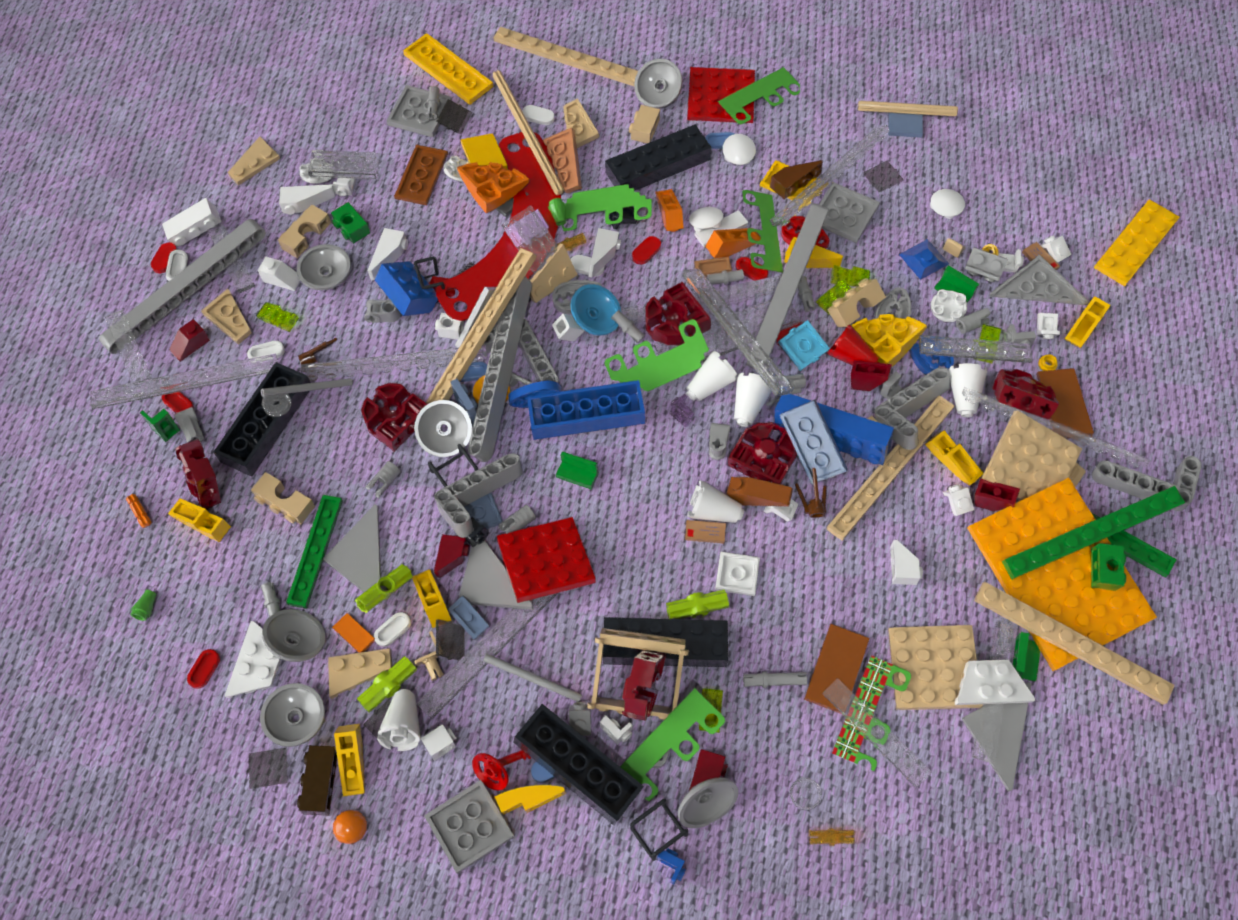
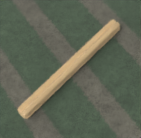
(907, 108)

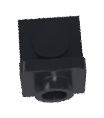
(628, 217)
(478, 535)

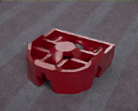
(676, 312)
(1025, 393)
(389, 431)
(773, 468)
(199, 474)
(637, 690)

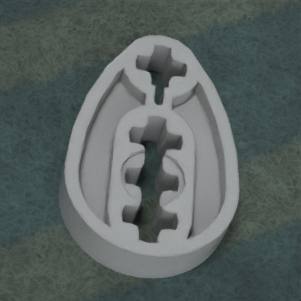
(568, 289)
(887, 304)

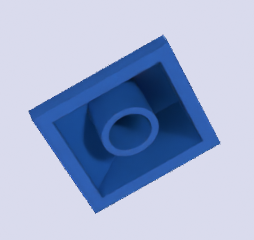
(924, 259)

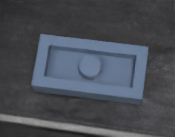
(468, 617)

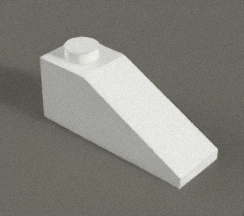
(299, 198)
(604, 249)
(388, 250)

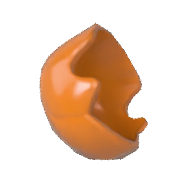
(349, 826)

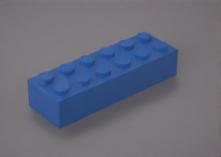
(586, 410)
(851, 432)

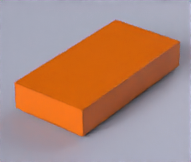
(354, 633)

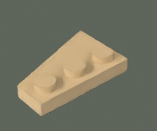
(579, 120)
(253, 161)
(555, 271)
(227, 317)
(355, 669)

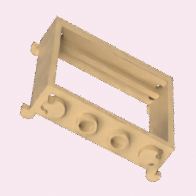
(643, 642)

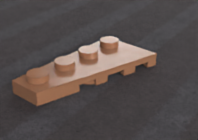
(564, 154)

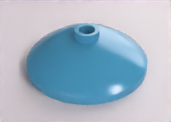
(600, 303)

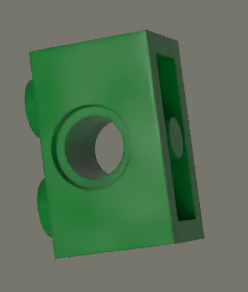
(350, 222)
(1101, 575)

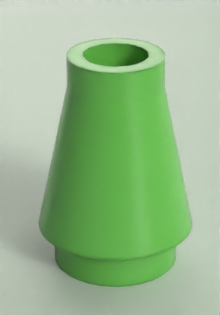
(557, 209)
(143, 607)

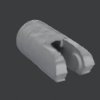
(973, 320)
(386, 475)
(518, 520)

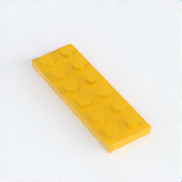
(448, 68)
(1136, 242)

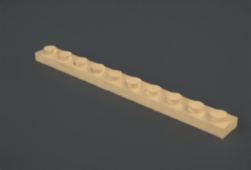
(566, 56)
(483, 325)
(886, 473)
(1074, 643)

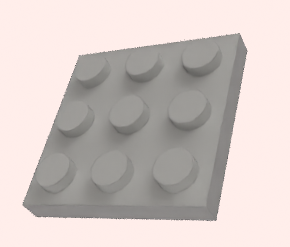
(411, 112)
(848, 212)
(469, 826)

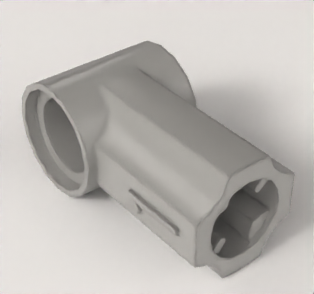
(189, 424)

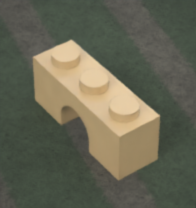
(311, 220)
(845, 309)
(295, 508)

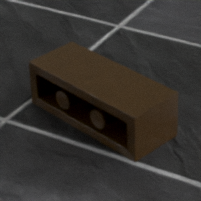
(318, 780)

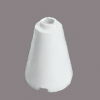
(967, 376)
(711, 377)
(750, 398)
(714, 505)
(400, 723)

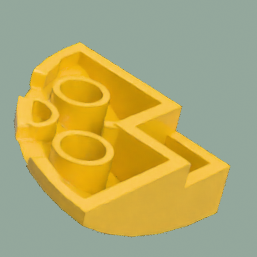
(890, 335)

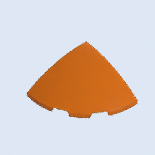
(491, 183)

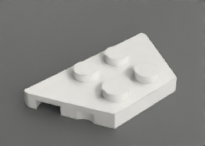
(255, 665)
(992, 684)

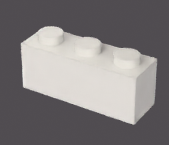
(191, 222)

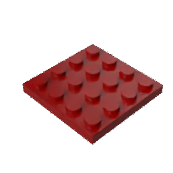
(712, 85)
(545, 559)

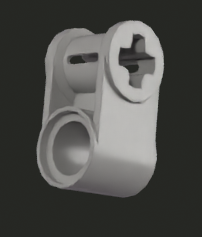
(380, 310)
(718, 438)

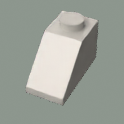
(278, 274)
(904, 565)

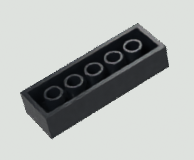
(659, 159)
(256, 431)
(703, 638)
(578, 764)

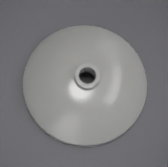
(651, 77)
(323, 260)
(429, 431)
(296, 628)
(283, 705)
(707, 802)

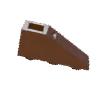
(794, 177)

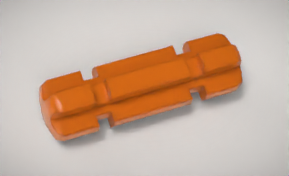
(138, 510)

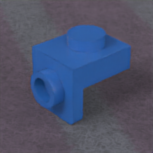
(671, 859)

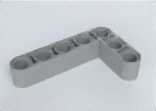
(530, 349)
(906, 402)
(1151, 485)
(468, 489)

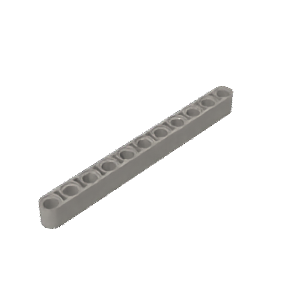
(791, 278)
(189, 281)
(498, 374)

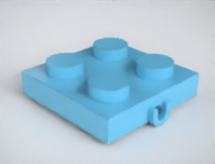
(803, 345)

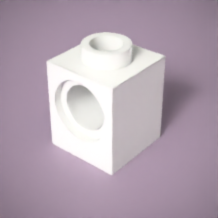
(451, 332)
(439, 742)

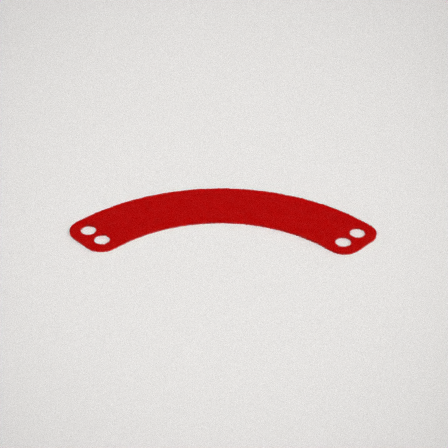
(494, 265)

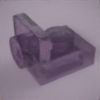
(680, 411)

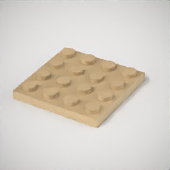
(1031, 457)
(936, 664)

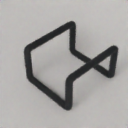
(436, 273)
(462, 451)
(683, 832)

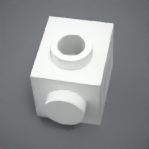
(567, 328)

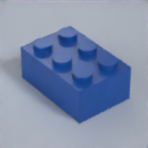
(403, 288)

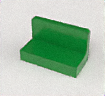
(956, 281)
(162, 424)
(577, 470)
(1026, 657)

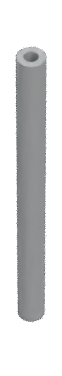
(306, 387)
(532, 677)

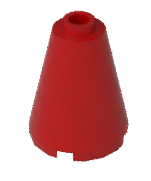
(852, 347)

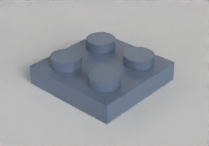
(460, 393)

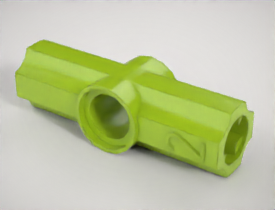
(376, 595)
(697, 604)
(386, 684)

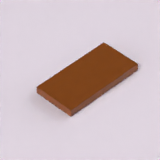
(421, 175)
(1071, 407)
(838, 659)

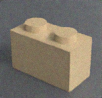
(644, 124)

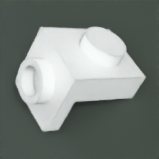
(1056, 247)
(1047, 325)
(959, 499)

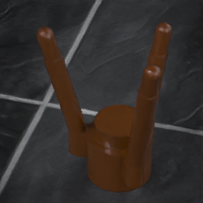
(309, 357)
(816, 507)

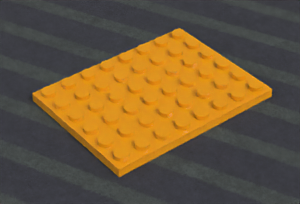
(1062, 586)

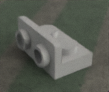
(985, 264)

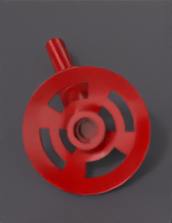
(494, 767)

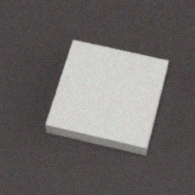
(737, 573)

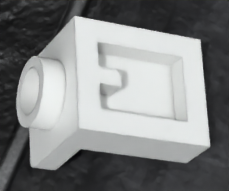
(344, 186)
(1014, 261)
(784, 512)
(613, 730)

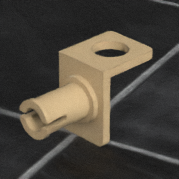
(431, 662)

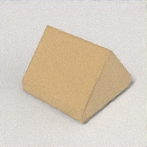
(953, 247)

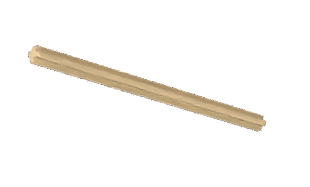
(528, 133)

